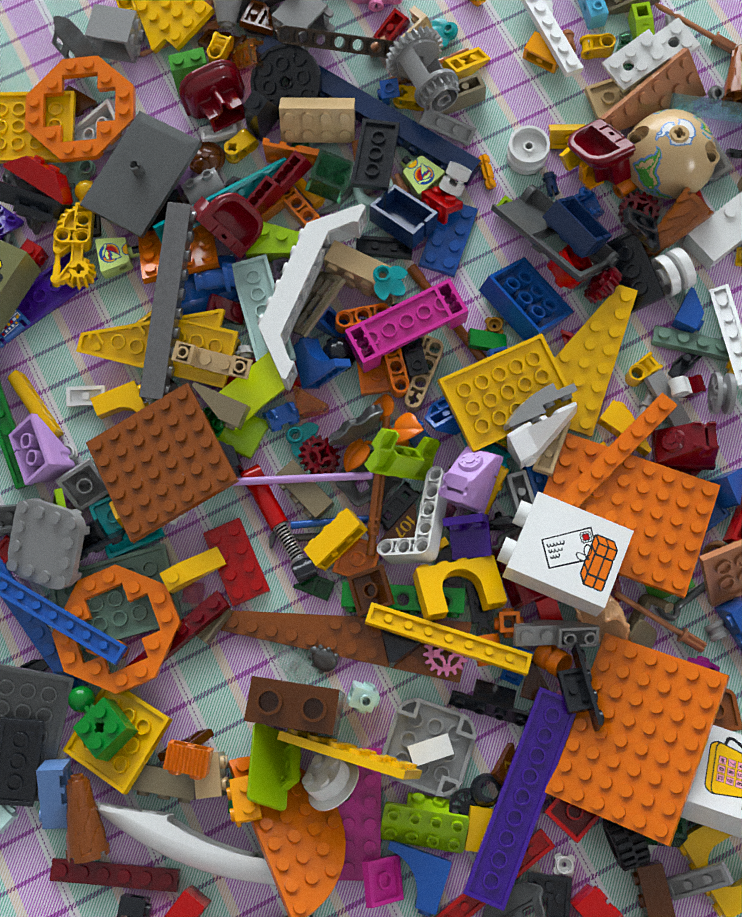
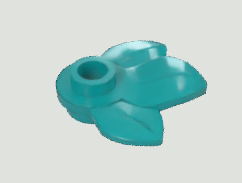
(442, 28)
(391, 284)
(305, 432)

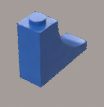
(314, 365)
(429, 873)

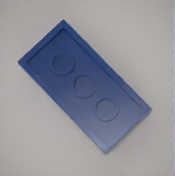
(448, 241)

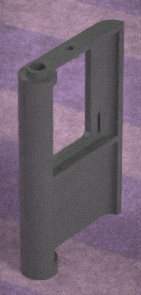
(526, 218)

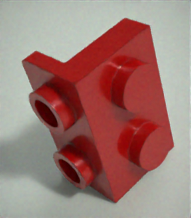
(441, 202)

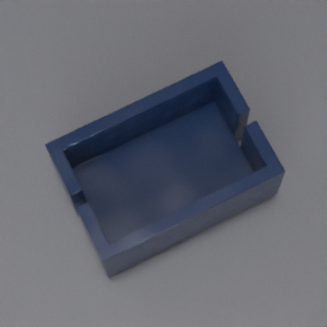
(403, 216)
(576, 226)

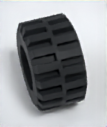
(626, 845)

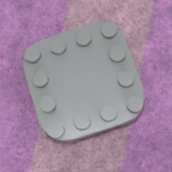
(46, 543)
(422, 720)

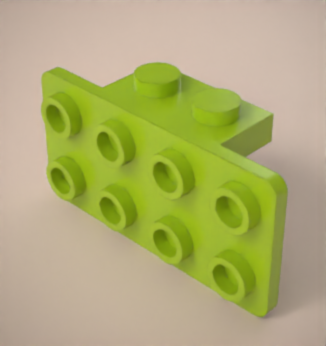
(272, 768)
(425, 823)

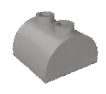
(203, 185)
(83, 484)

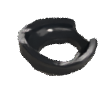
(476, 794)

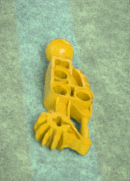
(78, 270)

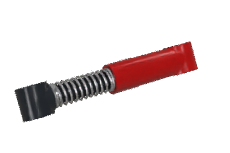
(277, 521)

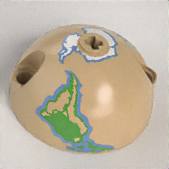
(672, 153)

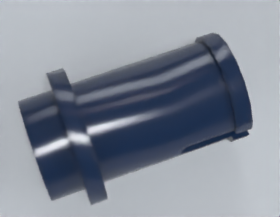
(550, 182)

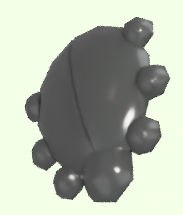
(323, 658)

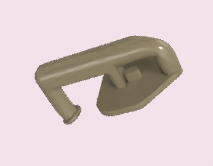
(641, 631)

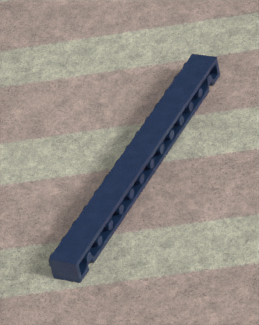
(412, 135)

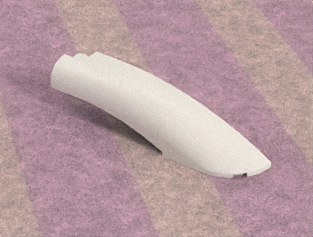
(185, 845)

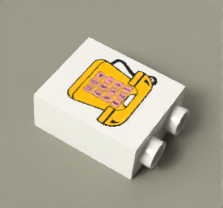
(717, 786)

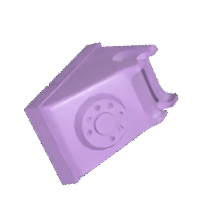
(39, 451)
(471, 479)

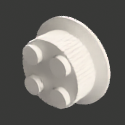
(329, 782)

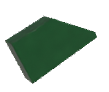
(317, 587)

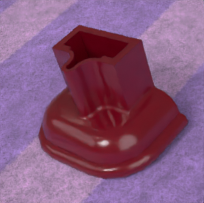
(214, 94)
(603, 150)
(231, 221)

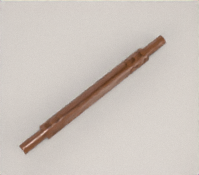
(376, 503)

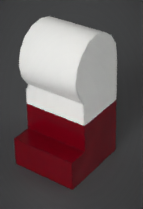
(686, 386)

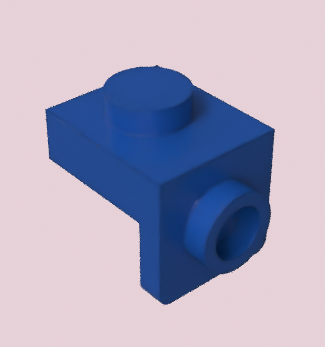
(388, 89)

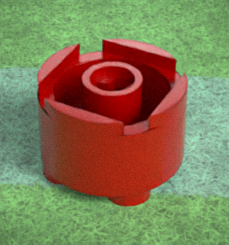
(562, 278)

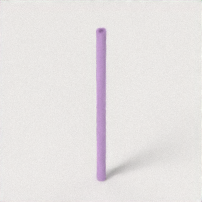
(304, 478)

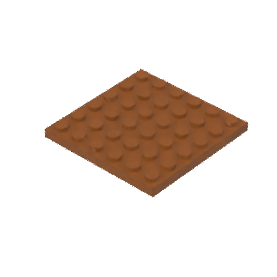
(161, 462)

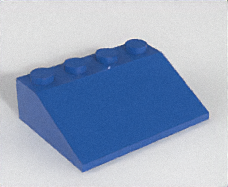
(525, 299)

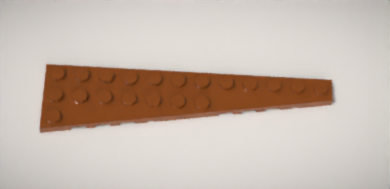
(343, 634)

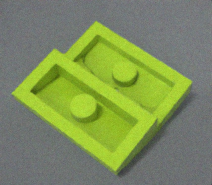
(248, 438)

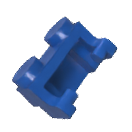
(589, 201)
(281, 415)

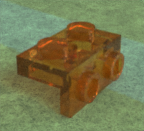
(245, 54)

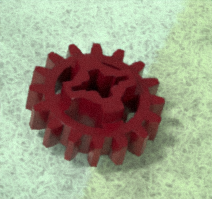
(640, 203)
(602, 285)
(319, 456)

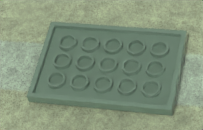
(112, 610)

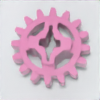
(445, 667)

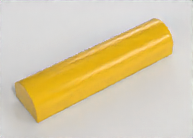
(32, 400)

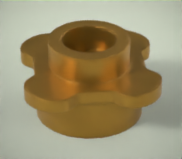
(490, 321)

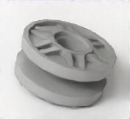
(722, 393)

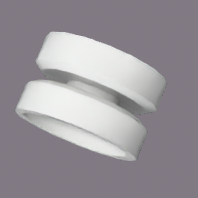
(528, 150)
(674, 271)

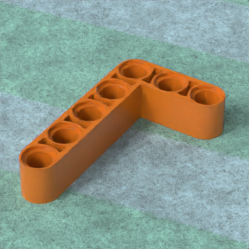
(288, 201)
(389, 359)

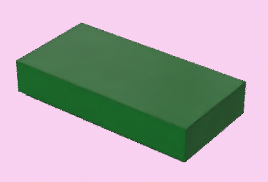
(485, 340)

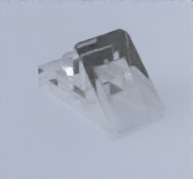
(294, 665)

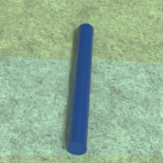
(319, 522)

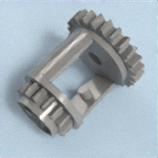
(417, 59)

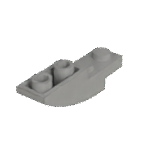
(535, 405)
(556, 632)

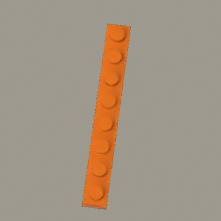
(618, 451)

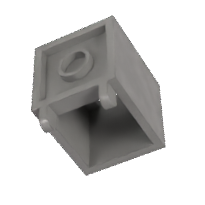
(305, 14)
(115, 33)

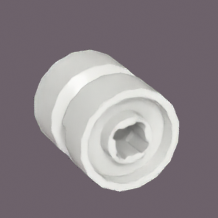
(456, 172)

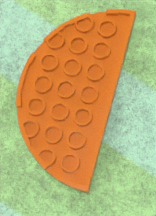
(300, 846)

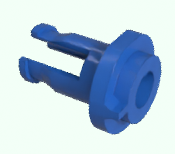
(216, 278)

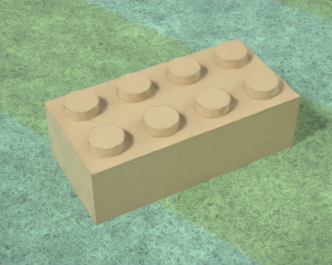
(317, 120)
(355, 269)

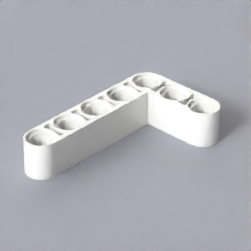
(426, 543)

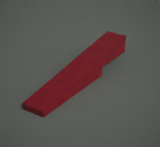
(273, 188)

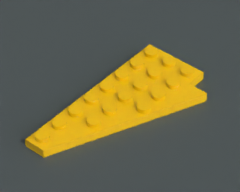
(172, 20)
(129, 343)
(592, 356)

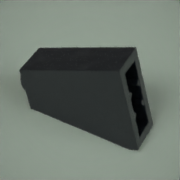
(260, 115)
(398, 646)

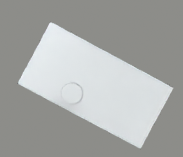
(717, 235)

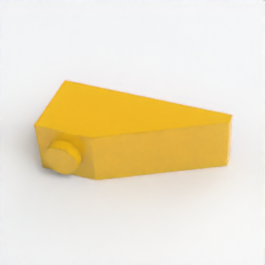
(467, 62)
(617, 420)
(192, 569)

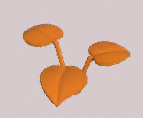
(405, 425)

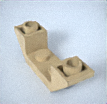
(211, 361)

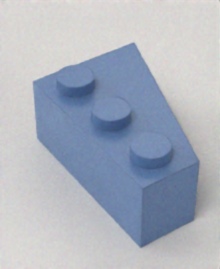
(52, 794)

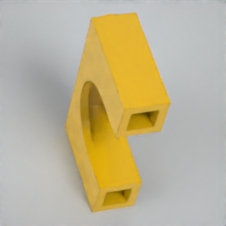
(119, 399)
(479, 571)
(697, 850)

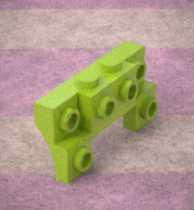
(401, 460)

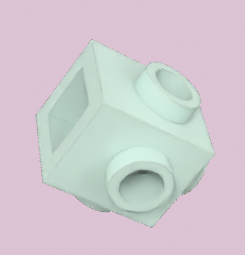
(363, 696)

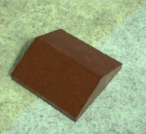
(370, 587)

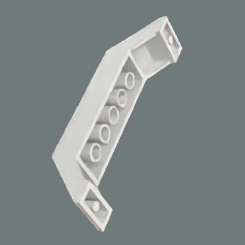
(298, 279)

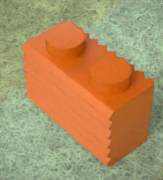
(188, 759)

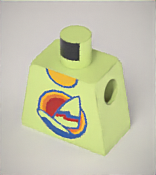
(420, 175)
(115, 256)

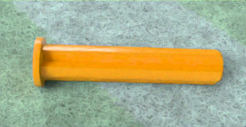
(316, 200)

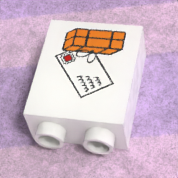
(565, 553)

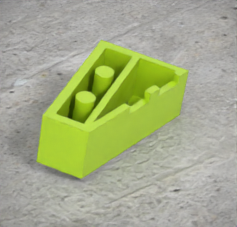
(274, 242)

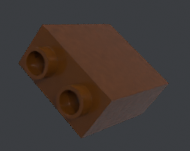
(294, 705)

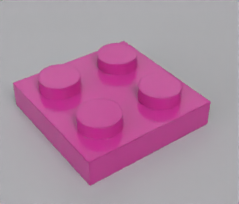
(382, 881)

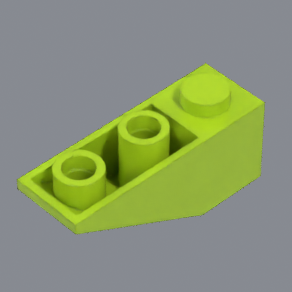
(640, 19)

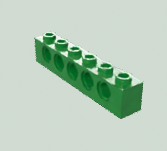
(455, 596)

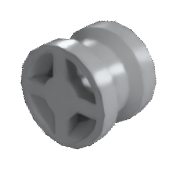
(717, 630)

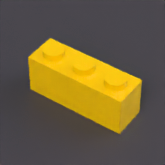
(335, 539)

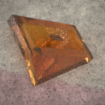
(308, 404)

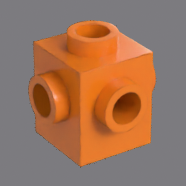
(510, 615)

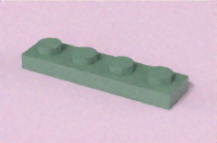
(689, 343)

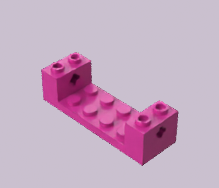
(405, 323)

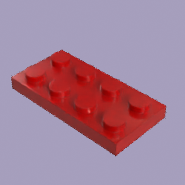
(242, 572)

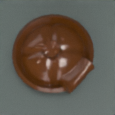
(207, 157)

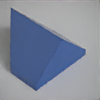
(730, 489)

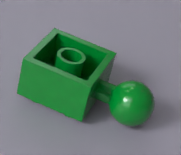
(103, 727)

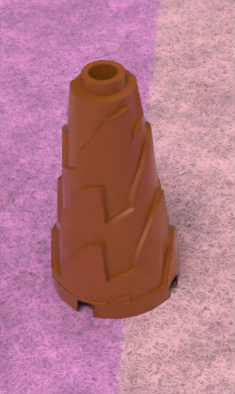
(733, 83)
(681, 219)
(85, 828)

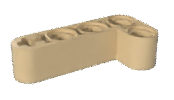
(432, 359)

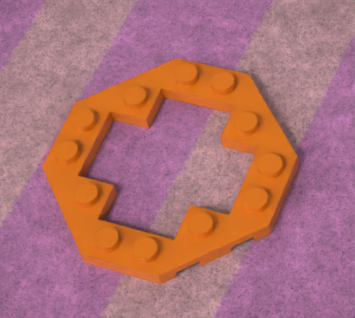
(53, 86)
(156, 645)

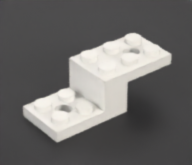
(648, 54)

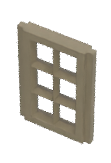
(327, 298)

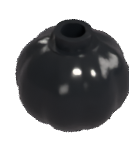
(339, 348)

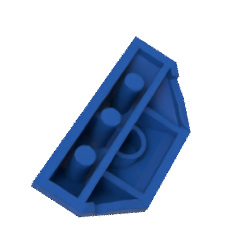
(441, 417)

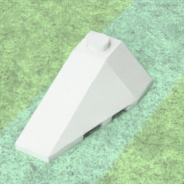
(530, 440)

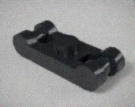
(398, 505)

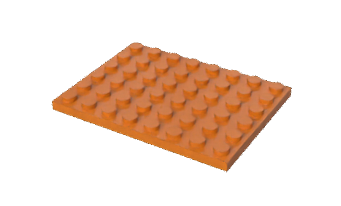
(656, 502)
(650, 739)

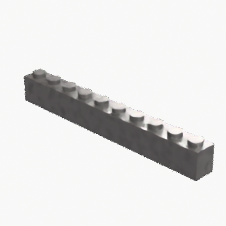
(168, 300)

